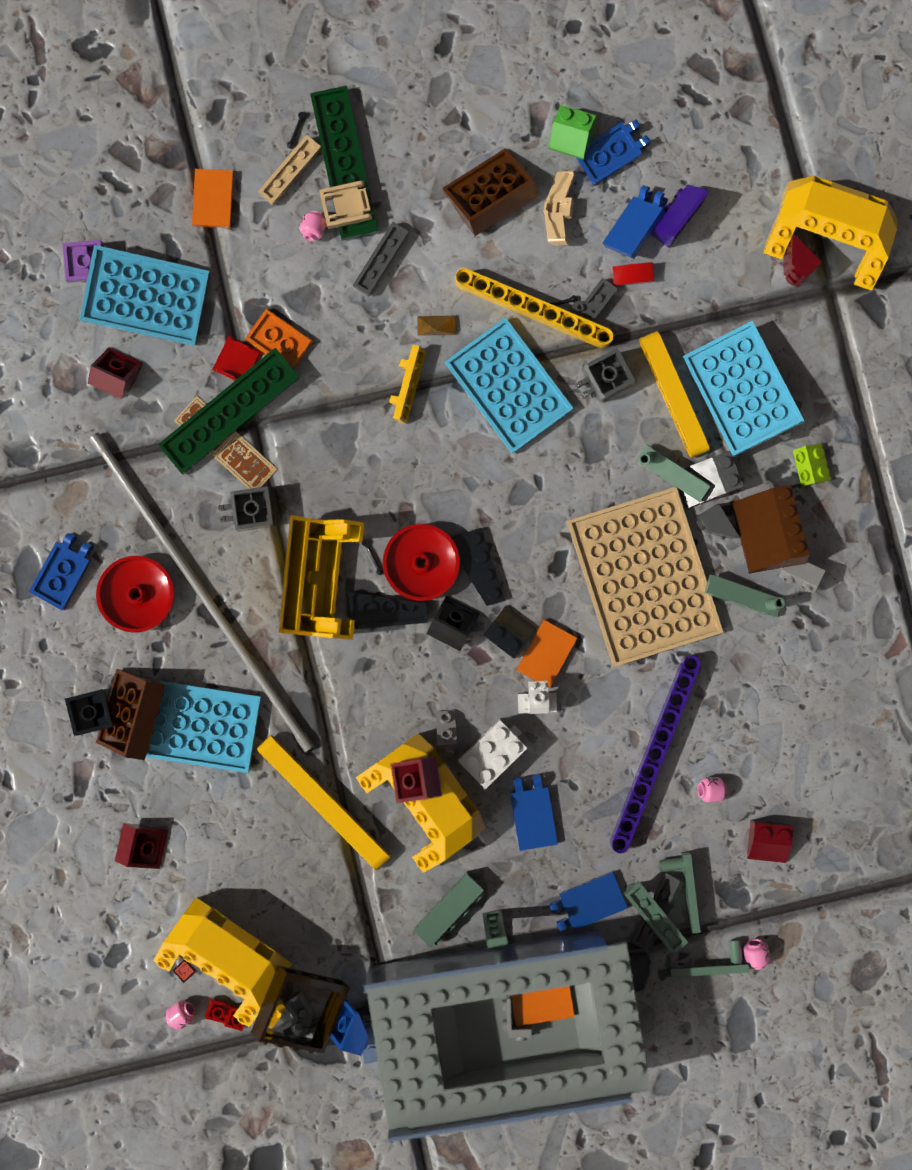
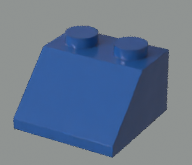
(349, 1031)

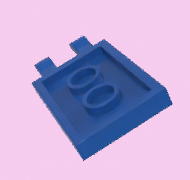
(612, 151)
(636, 223)
(61, 572)
(533, 815)
(589, 902)

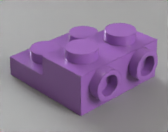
(78, 259)

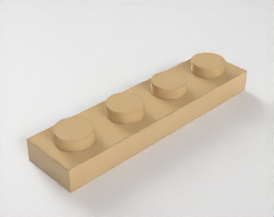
(289, 170)

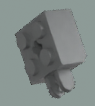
(602, 387)
(242, 501)

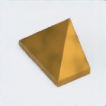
(436, 325)

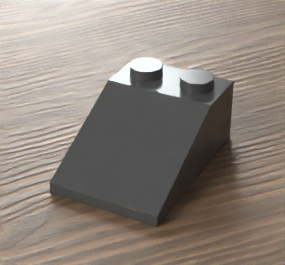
(719, 473)

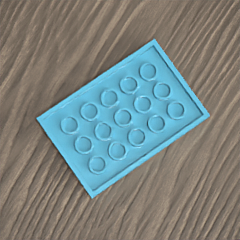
(144, 295)
(508, 385)
(743, 389)
(205, 727)

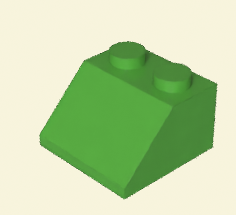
(572, 132)

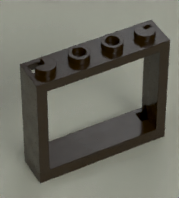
(327, 1022)

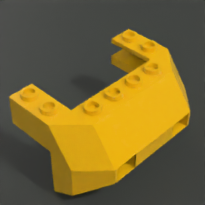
(839, 215)
(313, 575)
(447, 820)
(223, 953)

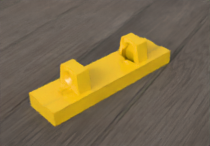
(409, 385)

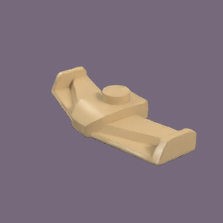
(559, 207)

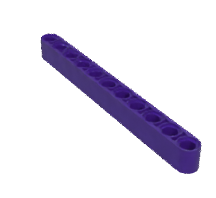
(647, 760)

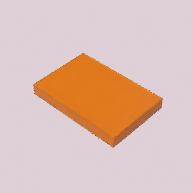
(212, 198)
(276, 333)
(546, 653)
(542, 1006)

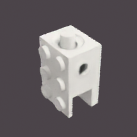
(493, 753)

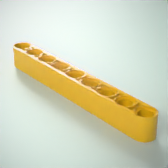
(528, 300)
(324, 802)

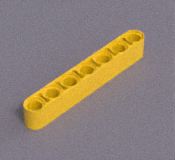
(674, 394)

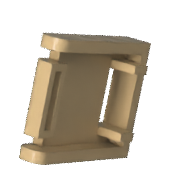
(349, 204)

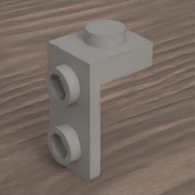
(446, 733)
(521, 1033)

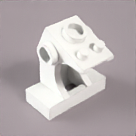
(537, 699)

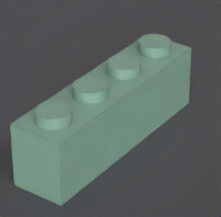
(448, 909)

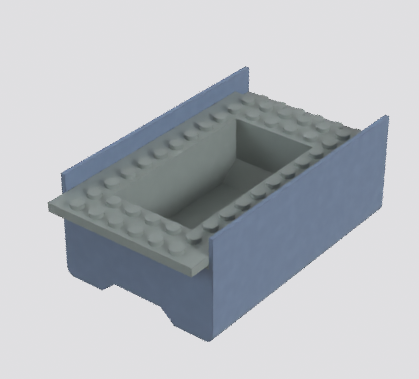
(456, 1069)

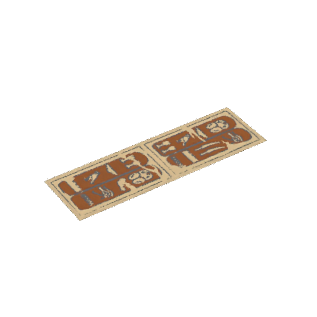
(235, 453)

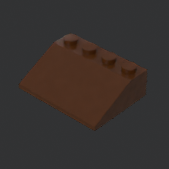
(491, 191)
(770, 530)
(133, 711)

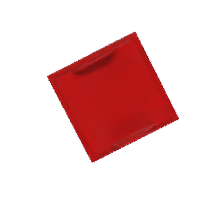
(235, 359)

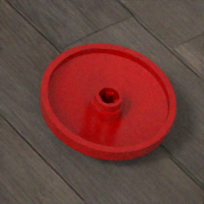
(416, 544)
(117, 594)

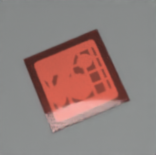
(184, 971)

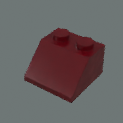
(798, 262)
(114, 372)
(416, 780)
(769, 841)
(141, 846)

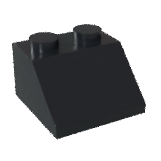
(452, 623)
(509, 632)
(88, 712)

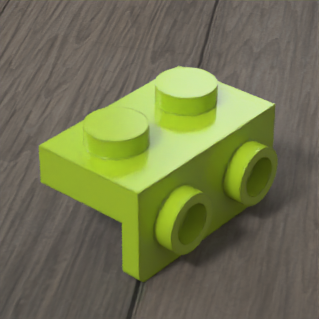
(811, 464)

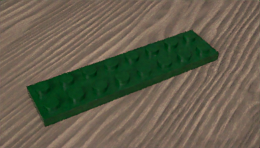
(342, 150)
(229, 411)

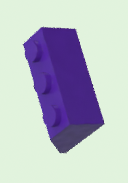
(679, 213)

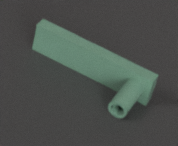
(673, 473)
(744, 596)
(685, 864)
(655, 917)
(494, 928)
(735, 967)

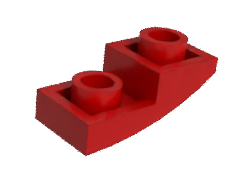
(633, 273)
(223, 1013)

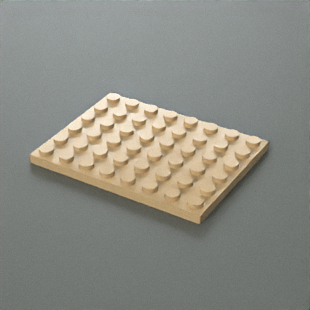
(644, 576)

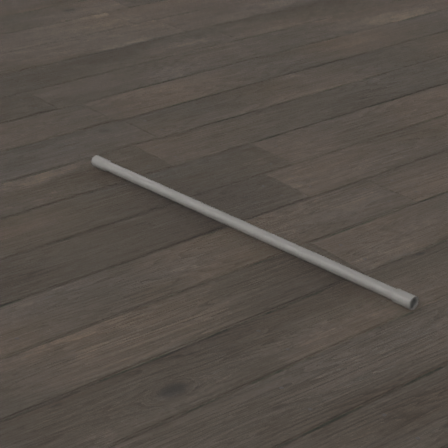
(299, 734)

